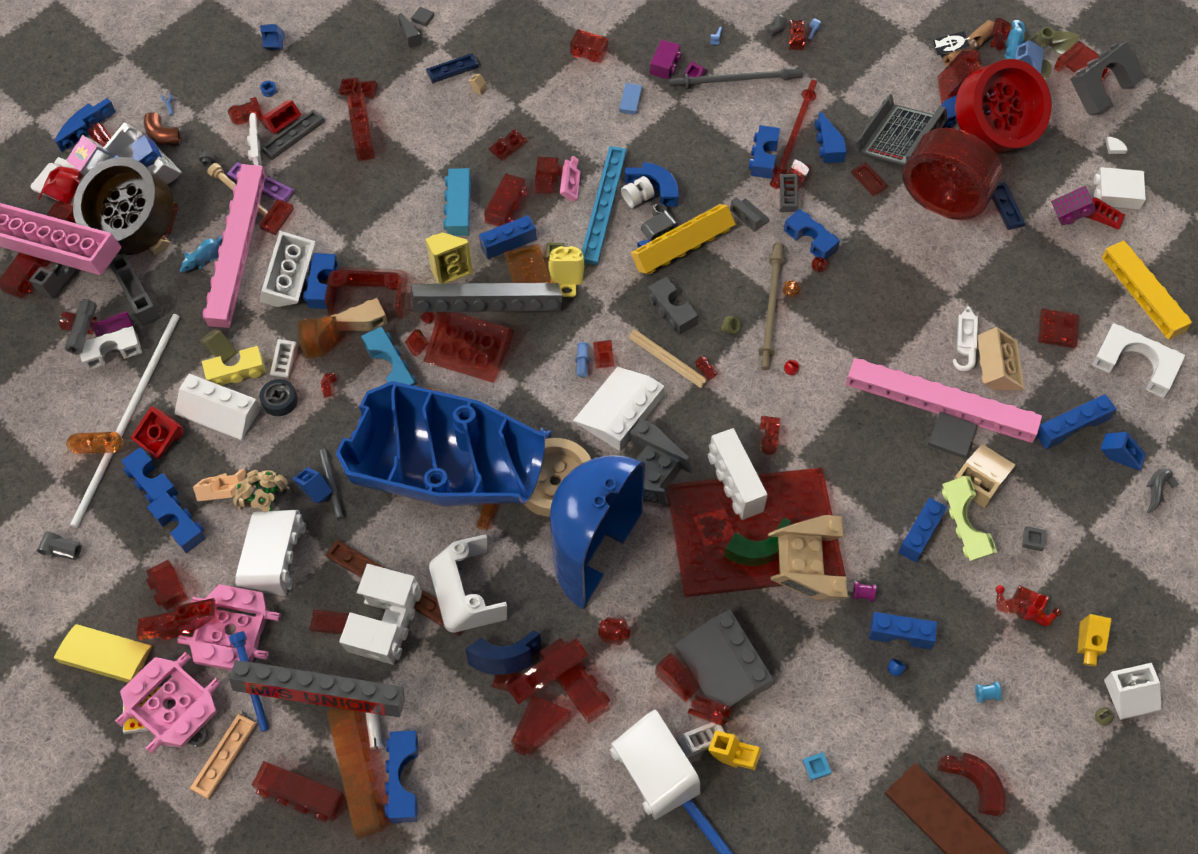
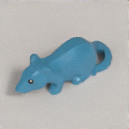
(1014, 39)
(205, 252)

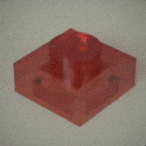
(543, 183)
(416, 342)

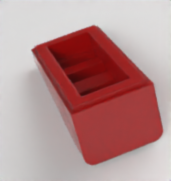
(1102, 218)

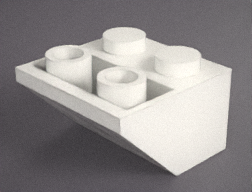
(1134, 691)

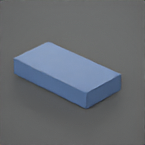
(630, 98)

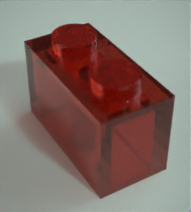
(588, 46)
(166, 584)

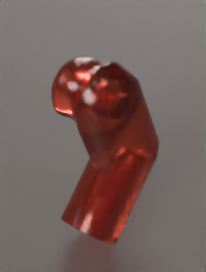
(326, 382)

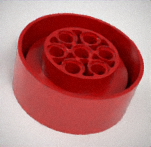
(1021, 87)

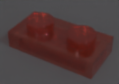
(276, 217)

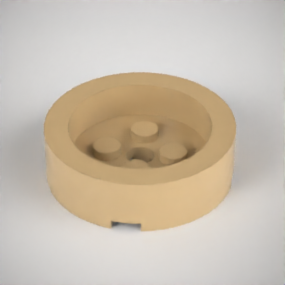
(559, 460)

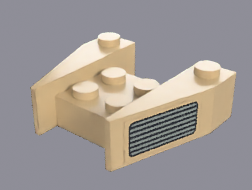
(803, 558)

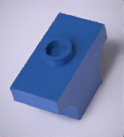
(272, 37)

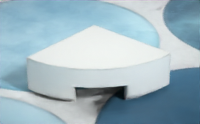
(1115, 146)

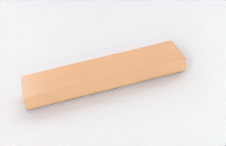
(223, 756)

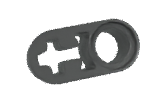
(658, 225)

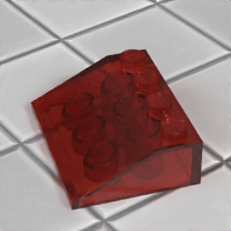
(468, 345)

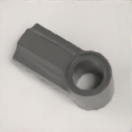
(57, 546)

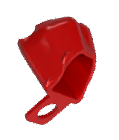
(62, 184)

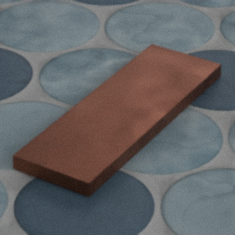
(939, 815)

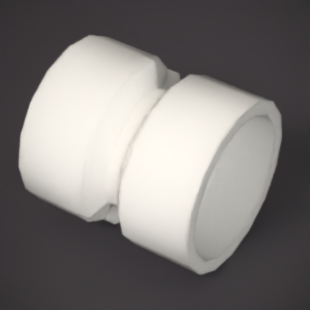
(636, 192)

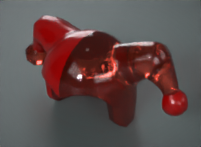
(1026, 605)

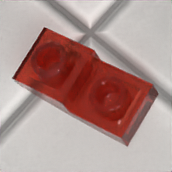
(353, 86)
(505, 147)
(800, 169)

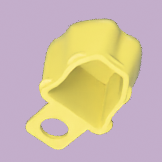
(566, 268)

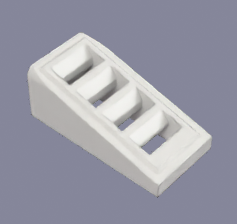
(278, 352)
(690, 743)

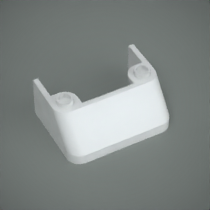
(456, 609)

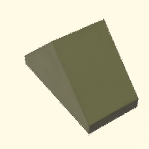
(218, 345)

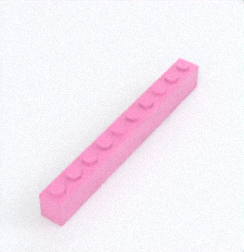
(235, 246)
(937, 397)

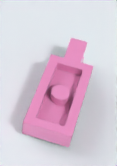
(570, 179)

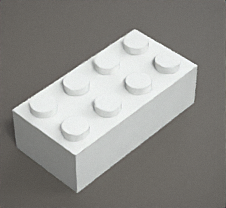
(737, 474)

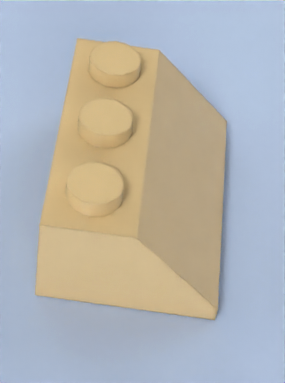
(1000, 360)

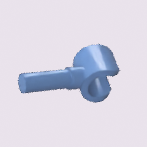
(815, 25)
(715, 38)
(168, 103)

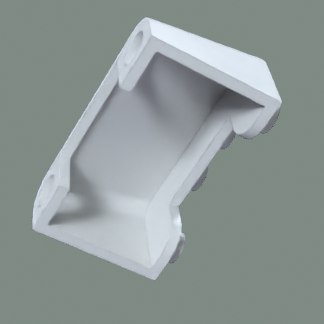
(269, 551)

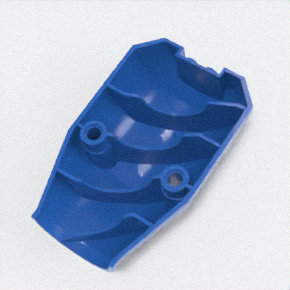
(441, 449)

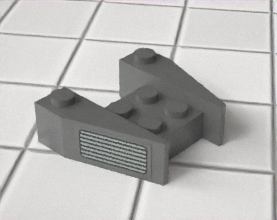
(661, 459)

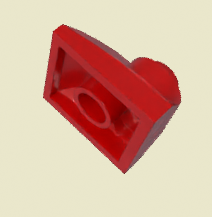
(157, 432)

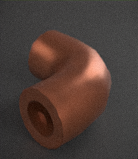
(158, 133)

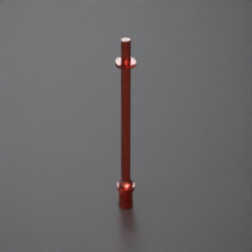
(808, 95)

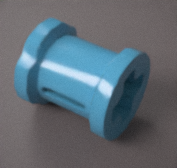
(988, 692)

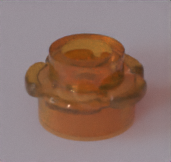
(791, 286)

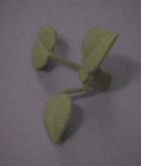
(1059, 40)

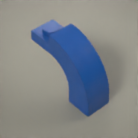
(660, 180)

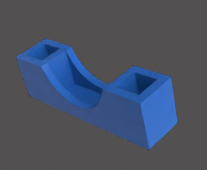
(1061, 427)
(402, 749)

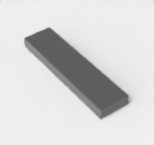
(292, 134)

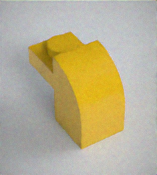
(729, 750)

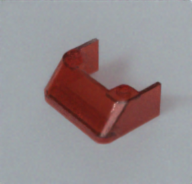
(369, 277)

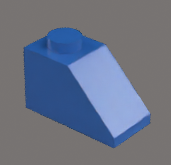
(1123, 449)
(313, 485)

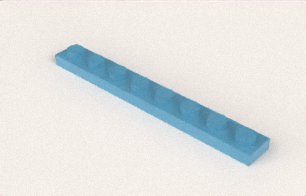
(603, 205)

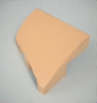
(218, 486)

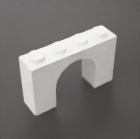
(1164, 359)

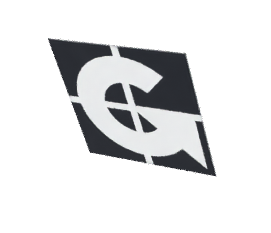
(951, 43)

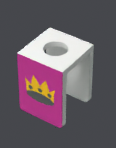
(87, 154)

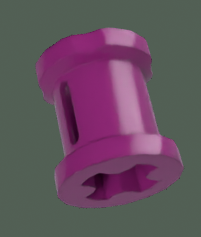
(864, 591)

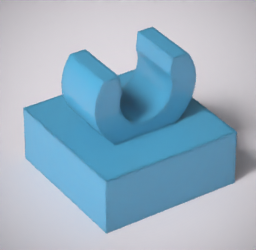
(816, 766)

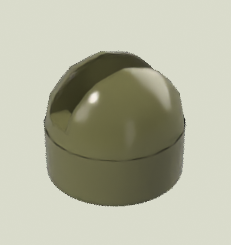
(1106, 721)

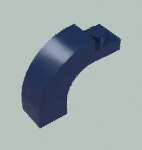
(503, 659)

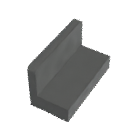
(748, 213)

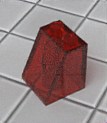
(956, 72)

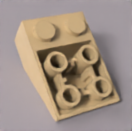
(987, 473)

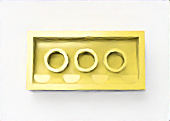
(102, 653)

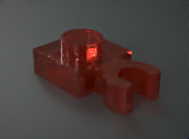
(1000, 32)

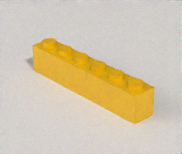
(683, 238)
(1146, 290)

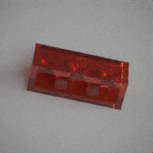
(505, 200)

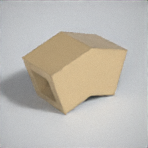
(478, 83)
(160, 246)

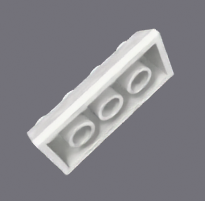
(286, 270)
(216, 406)

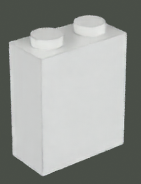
(1120, 187)

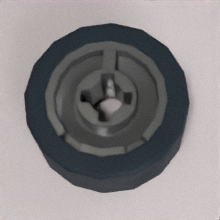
(276, 406)

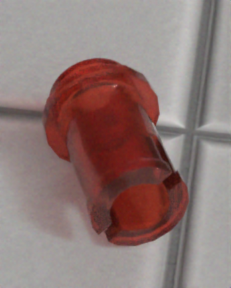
(706, 367)

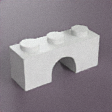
(95, 349)

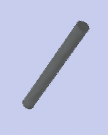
(331, 483)

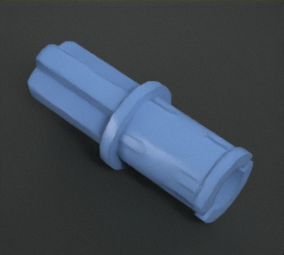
(582, 359)

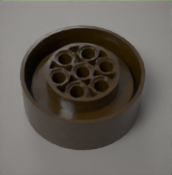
(125, 201)

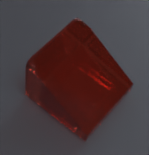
(502, 681)

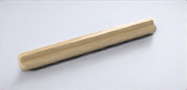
(668, 358)

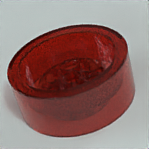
(952, 173)

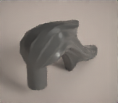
(1156, 484)

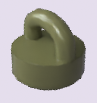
(731, 325)

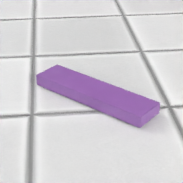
(271, 187)

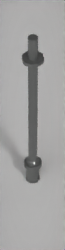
(784, 73)

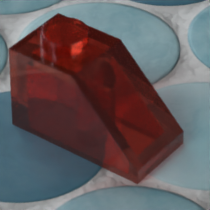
(676, 677)

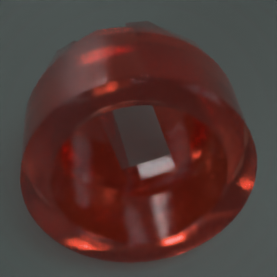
(815, 264)
(428, 317)

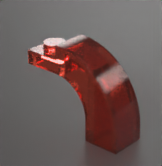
(984, 778)

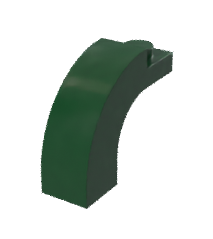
(754, 552)

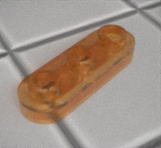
(82, 442)

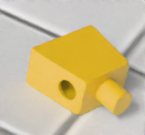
(1093, 638)

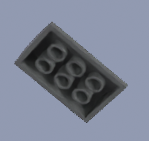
(724, 661)

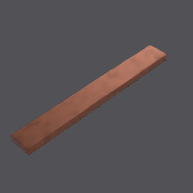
(357, 562)

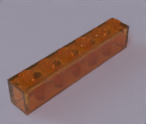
(355, 773)

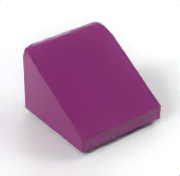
(695, 70)

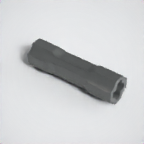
(77, 337)

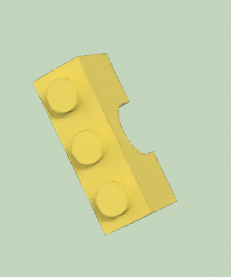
(249, 366)

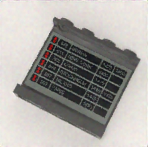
(896, 131)

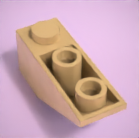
(362, 317)

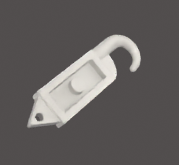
(254, 141)
(967, 338)

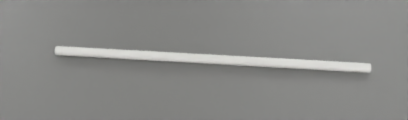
(125, 420)

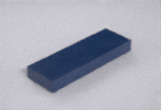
(452, 68)
(1007, 207)

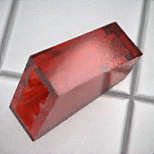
(538, 725)

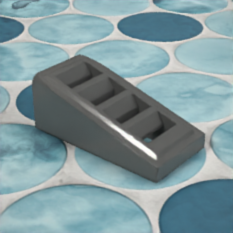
(410, 33)
(789, 204)

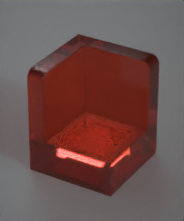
(603, 354)

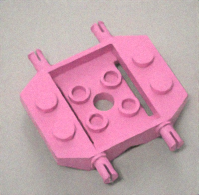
(210, 642)
(168, 726)

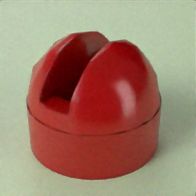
(789, 367)

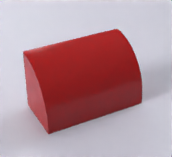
(280, 116)

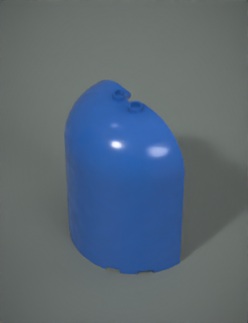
(593, 502)

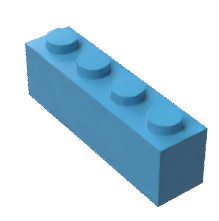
(458, 202)

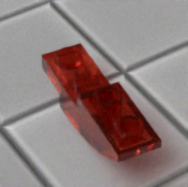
(179, 622)
(547, 671)

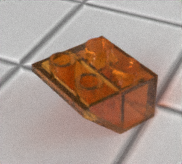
(318, 336)

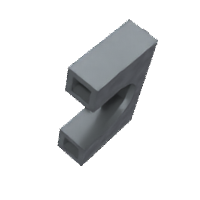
(1089, 79)

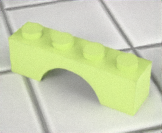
(959, 494)

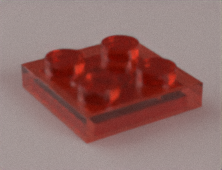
(1058, 328)

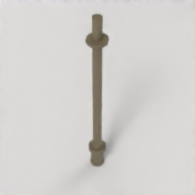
(776, 261)

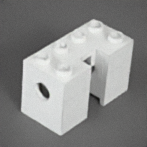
(376, 638)

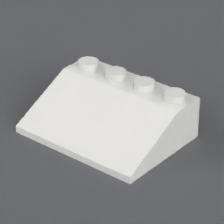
(620, 406)

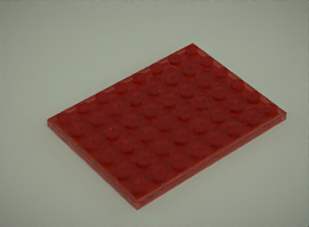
(706, 523)

